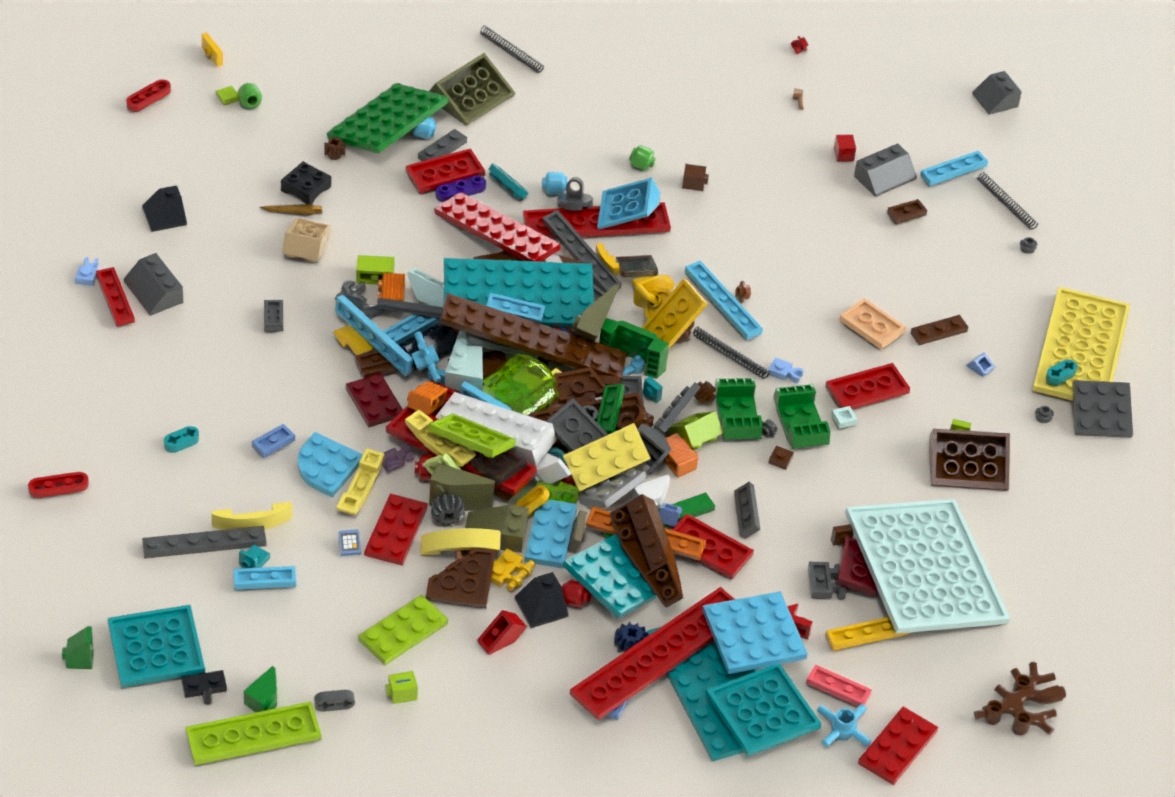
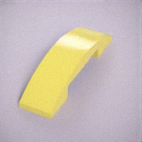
(419, 425)
(363, 482)
(278, 515)
(459, 539)

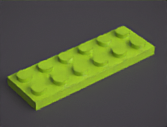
(253, 733)

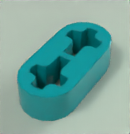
(1064, 370)
(181, 439)

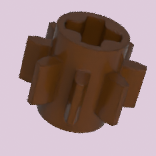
(334, 148)
(705, 393)

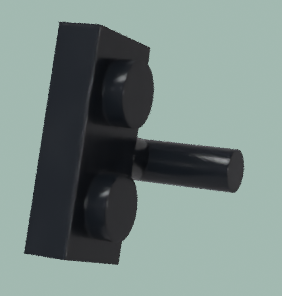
(204, 685)

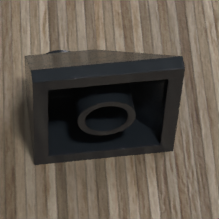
(165, 209)
(542, 600)

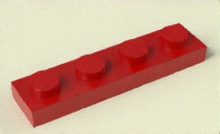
(115, 296)

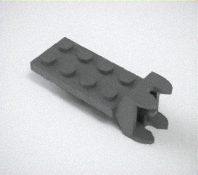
(653, 437)

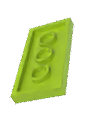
(472, 435)
(403, 629)

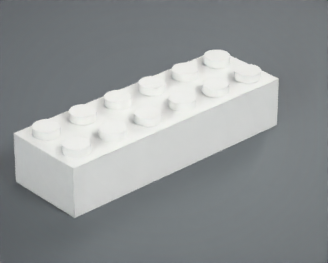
(531, 434)

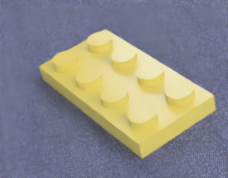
(606, 457)

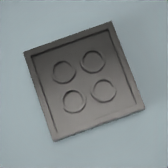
(1102, 408)

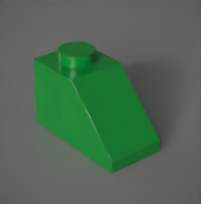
(79, 650)
(262, 692)

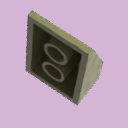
(591, 320)
(473, 489)
(507, 519)

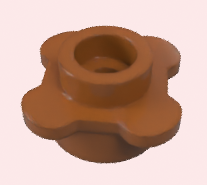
(743, 291)

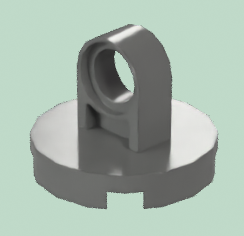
(575, 198)

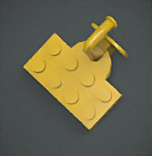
(672, 309)

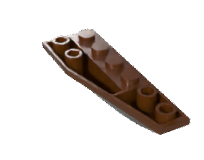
(648, 547)

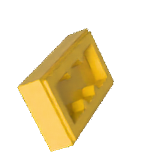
(211, 49)

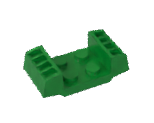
(636, 342)
(737, 408)
(800, 416)

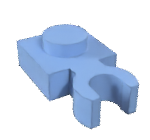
(87, 274)
(783, 369)

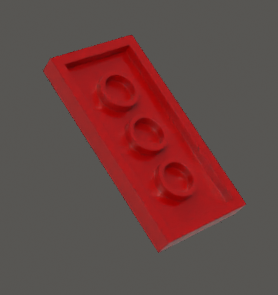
(444, 169)
(868, 386)
(396, 529)
(720, 551)
(898, 745)

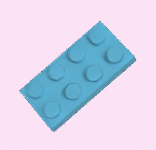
(551, 533)

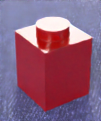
(845, 148)

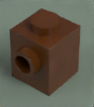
(694, 177)

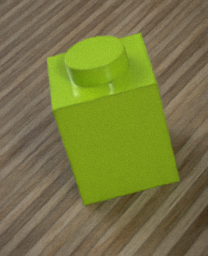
(402, 687)

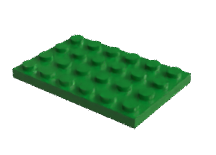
(387, 117)

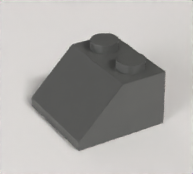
(998, 93)

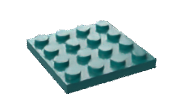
(610, 576)
(155, 645)
(763, 709)

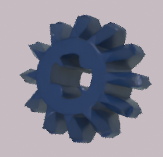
(628, 636)

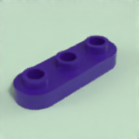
(467, 186)

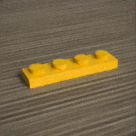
(861, 633)

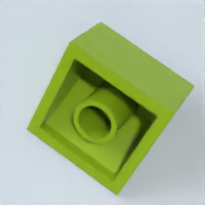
(698, 429)

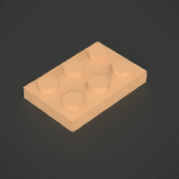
(872, 323)

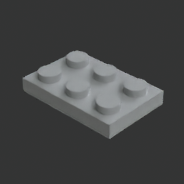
(612, 489)

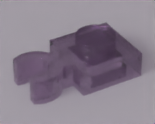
(396, 459)

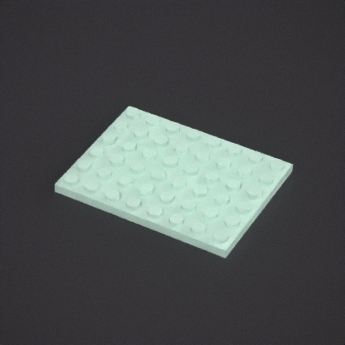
(926, 566)

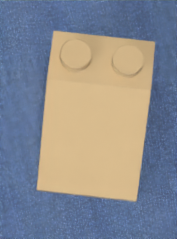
(306, 239)

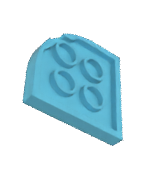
(326, 463)

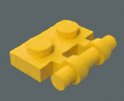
(506, 566)

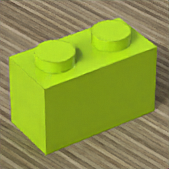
(371, 268)

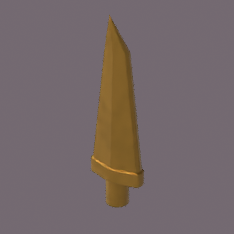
(299, 208)

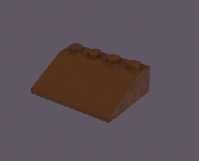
(969, 459)

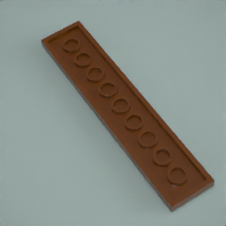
(531, 336)

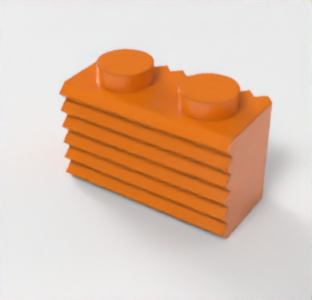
(392, 286)
(426, 397)
(681, 457)

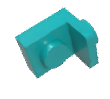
(254, 557)

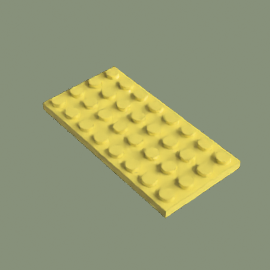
(1084, 331)

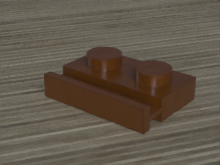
(373, 363)

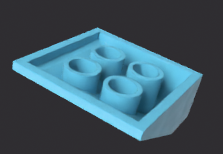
(628, 202)

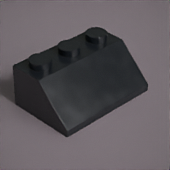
(440, 336)

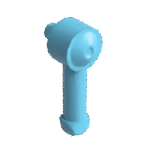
(636, 366)

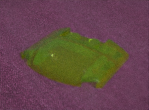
(523, 384)

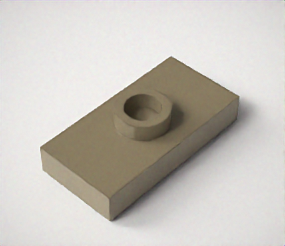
(578, 531)

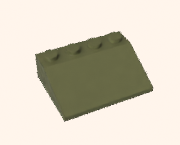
(473, 89)

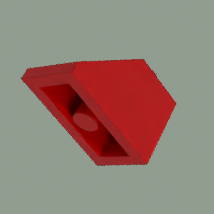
(502, 632)

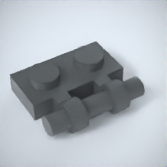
(820, 580)

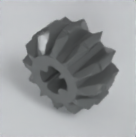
(447, 509)

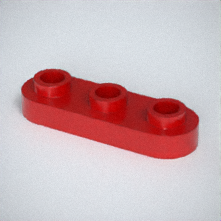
(148, 95)
(58, 484)

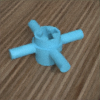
(426, 357)
(844, 725)

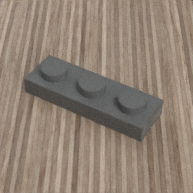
(443, 146)
(747, 510)

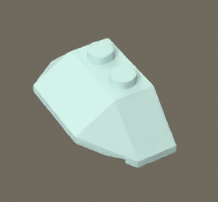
(426, 288)

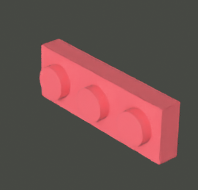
(838, 686)

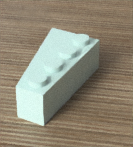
(464, 364)

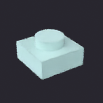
(844, 417)

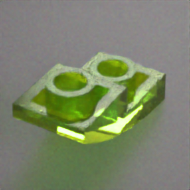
(563, 492)

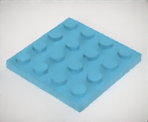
(754, 632)

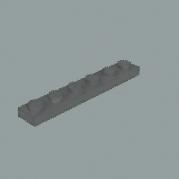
(580, 250)
(203, 542)

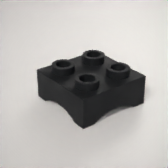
(306, 182)

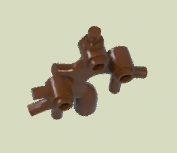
(1023, 691)

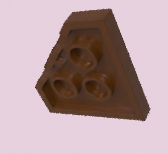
(464, 580)

